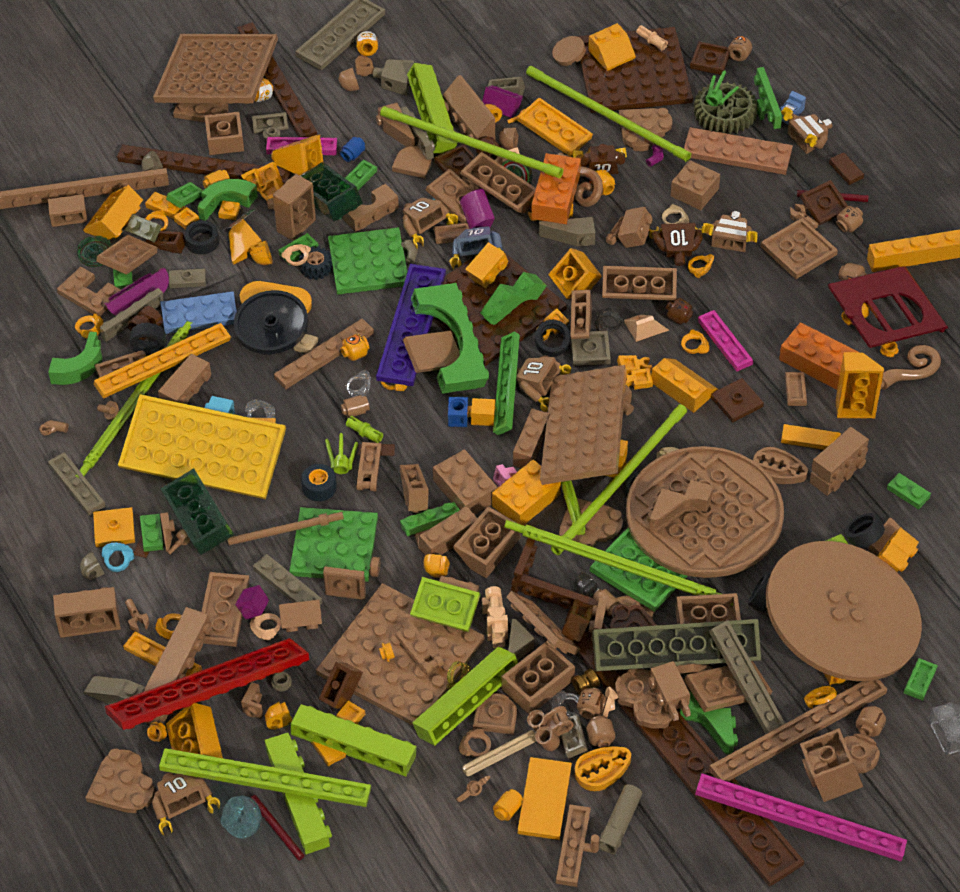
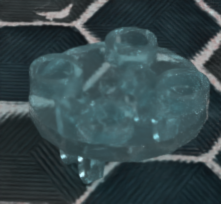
(234, 811)

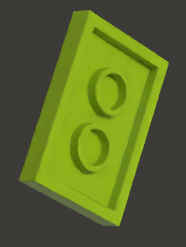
(445, 604)

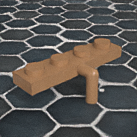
(574, 845)

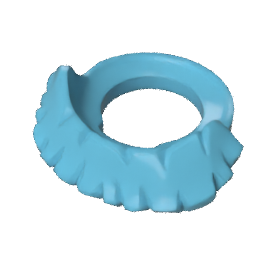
(108, 550)

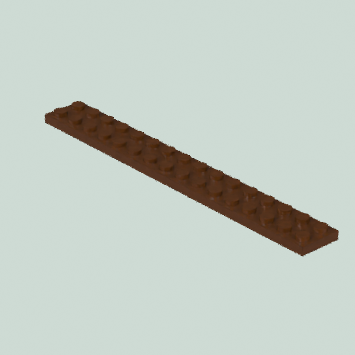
(689, 758)

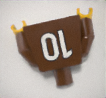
(602, 157)
(677, 240)

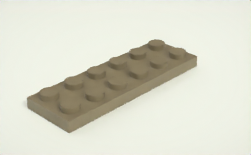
(339, 33)

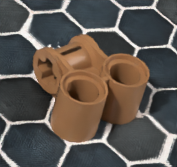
(551, 725)

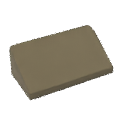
(276, 120)

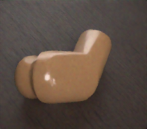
(52, 426)

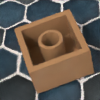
(224, 133)
(695, 185)

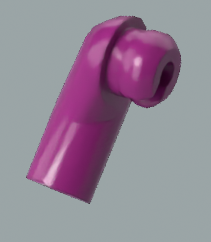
(658, 155)

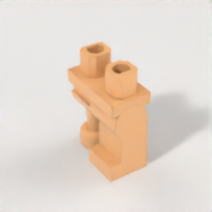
(496, 619)

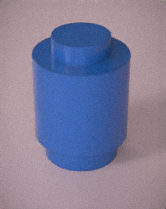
(352, 149)

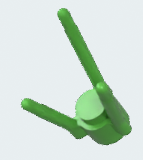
(715, 95)

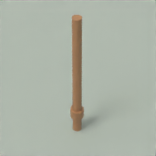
(322, 520)

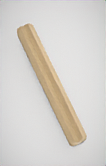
(499, 753)

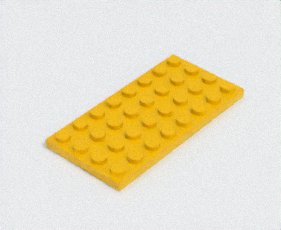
(222, 447)

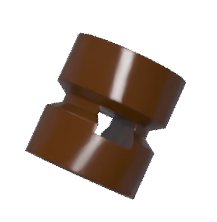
(146, 315)

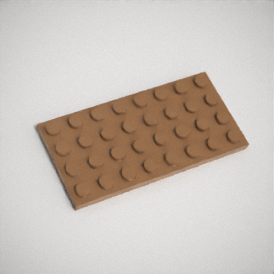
(584, 425)

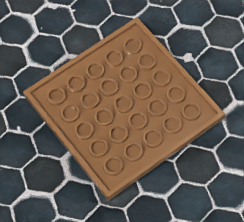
(216, 68)
(398, 684)

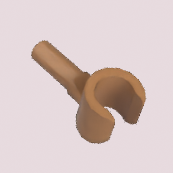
(183, 539)

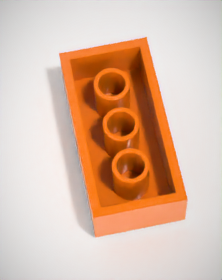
(555, 195)
(814, 354)

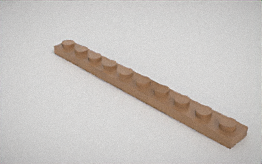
(85, 187)
(797, 730)

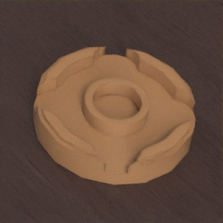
(569, 50)
(863, 752)

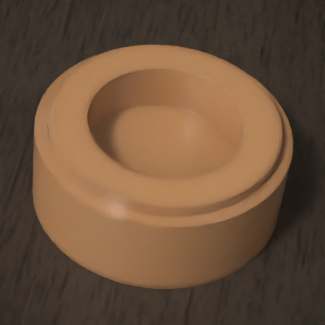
(375, 566)

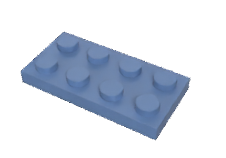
(201, 310)

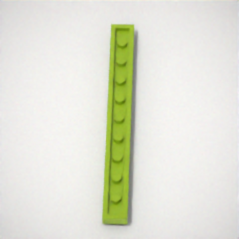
(265, 777)

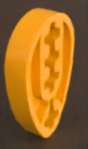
(606, 777)

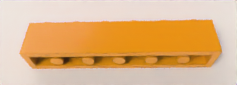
(914, 250)

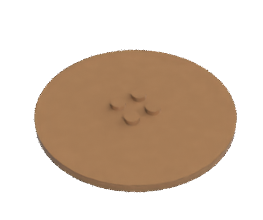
(733, 533)
(843, 611)

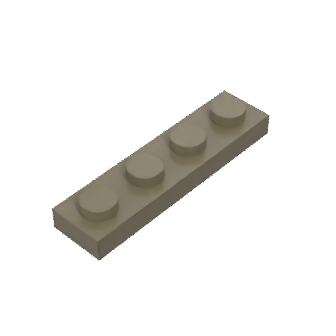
(421, 137)
(120, 322)
(78, 487)
(284, 581)

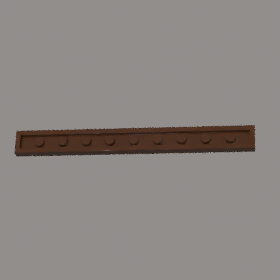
(284, 93)
(192, 163)

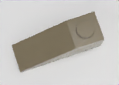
(576, 231)
(112, 689)

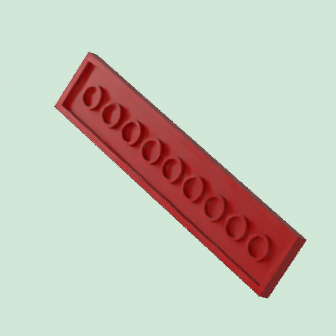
(206, 683)

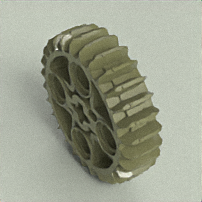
(735, 113)

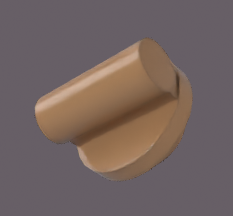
(110, 410)

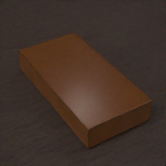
(846, 168)

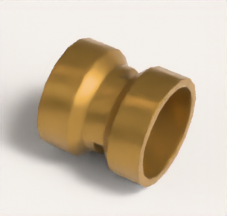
(586, 681)

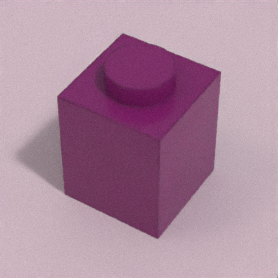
(252, 602)

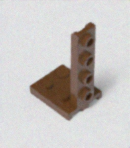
(541, 589)

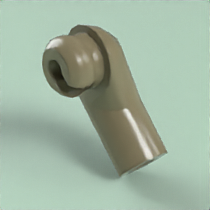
(409, 246)

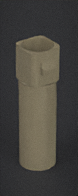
(620, 818)

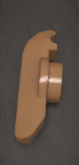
(473, 788)

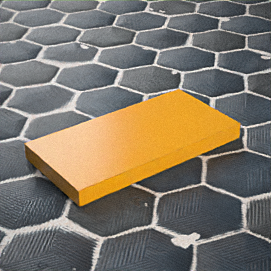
(554, 127)
(544, 798)

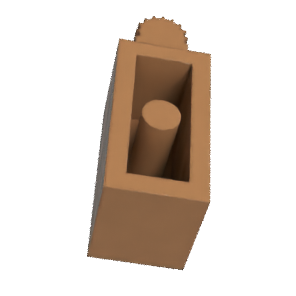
(670, 689)

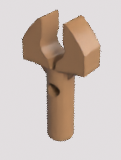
(802, 210)
(136, 616)

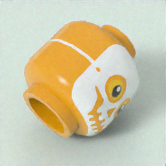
(367, 43)
(265, 91)

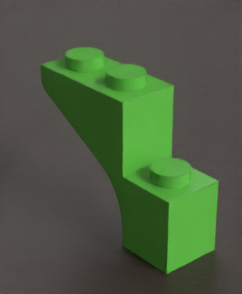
(508, 297)
(717, 722)

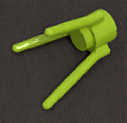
(341, 463)

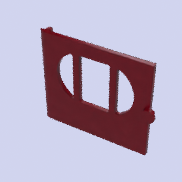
(893, 282)

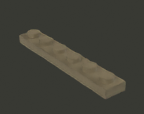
(746, 677)

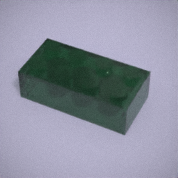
(332, 192)
(197, 511)

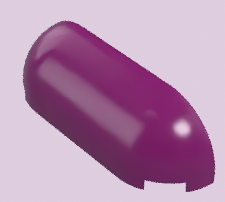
(137, 290)

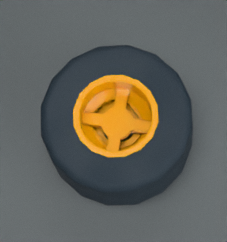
(318, 482)

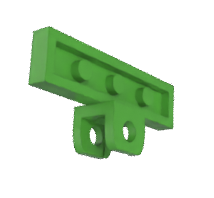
(768, 103)

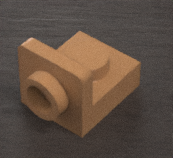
(251, 701)

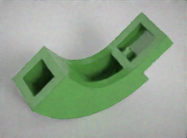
(227, 190)
(79, 367)

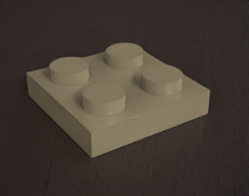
(591, 350)

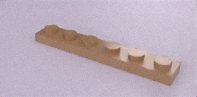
(320, 355)

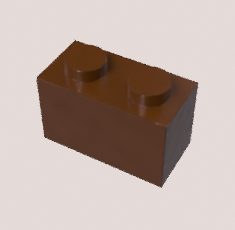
(340, 685)

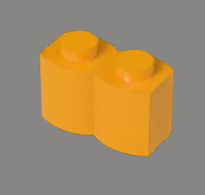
(899, 549)

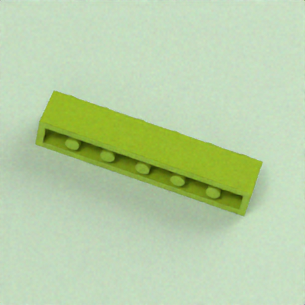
(431, 104)
(464, 696)
(353, 740)
(303, 810)

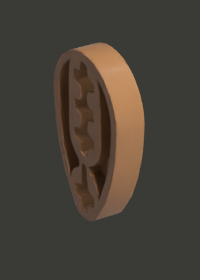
(779, 457)

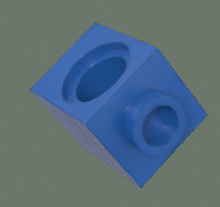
(458, 412)

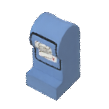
(796, 103)

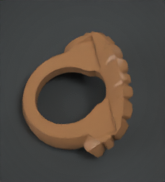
(464, 747)

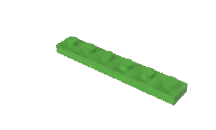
(506, 383)

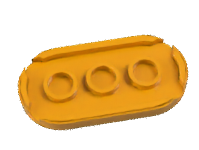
(260, 286)

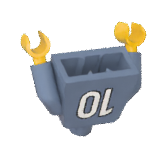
(472, 242)

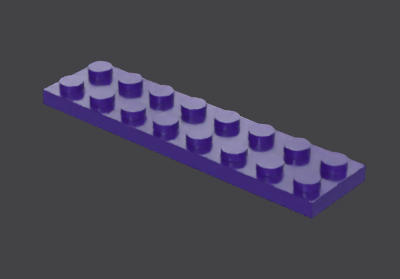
(395, 361)

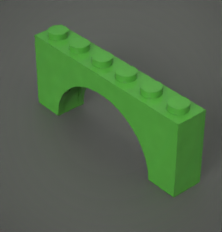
(447, 305)

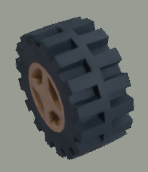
(318, 263)

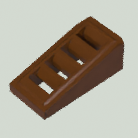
(175, 246)

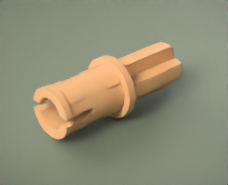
(652, 37)

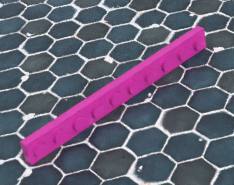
(801, 817)

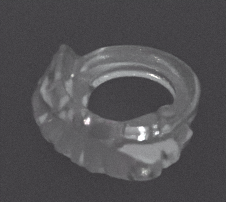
(363, 375)
(254, 404)
(561, 696)

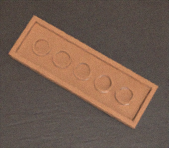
(738, 150)

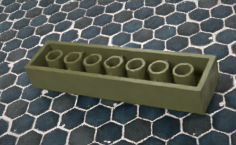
(667, 643)

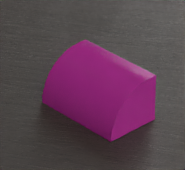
(504, 99)
(477, 209)

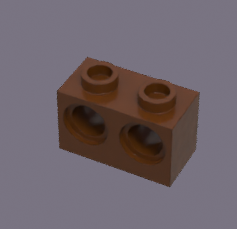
(577, 620)

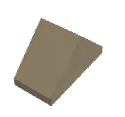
(520, 641)

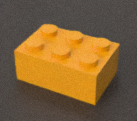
(524, 495)

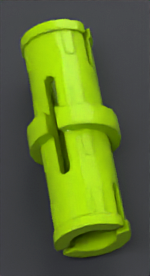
(364, 429)

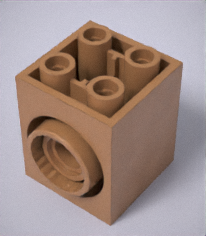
(830, 765)

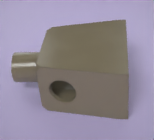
(394, 75)

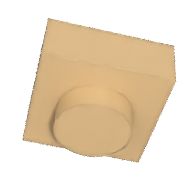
(306, 344)

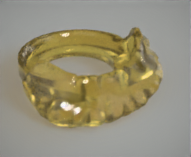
(465, 669)

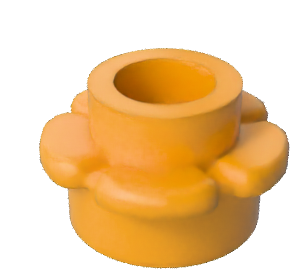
(889, 349)
(386, 652)
(153, 734)

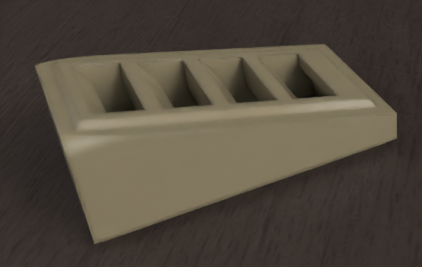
(512, 84)

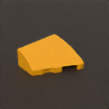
(266, 178)
(241, 239)

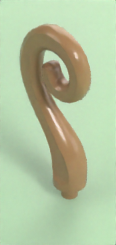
(597, 187)
(895, 375)

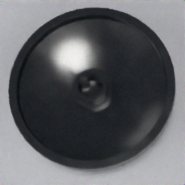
(271, 322)

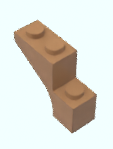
(671, 504)

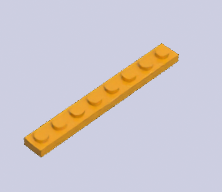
(161, 360)

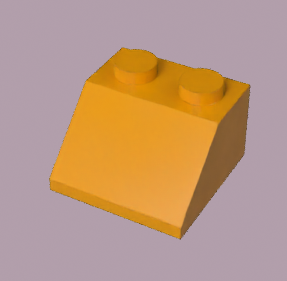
(611, 47)
(574, 273)

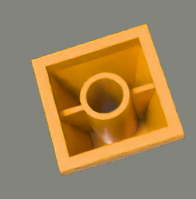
(300, 155)

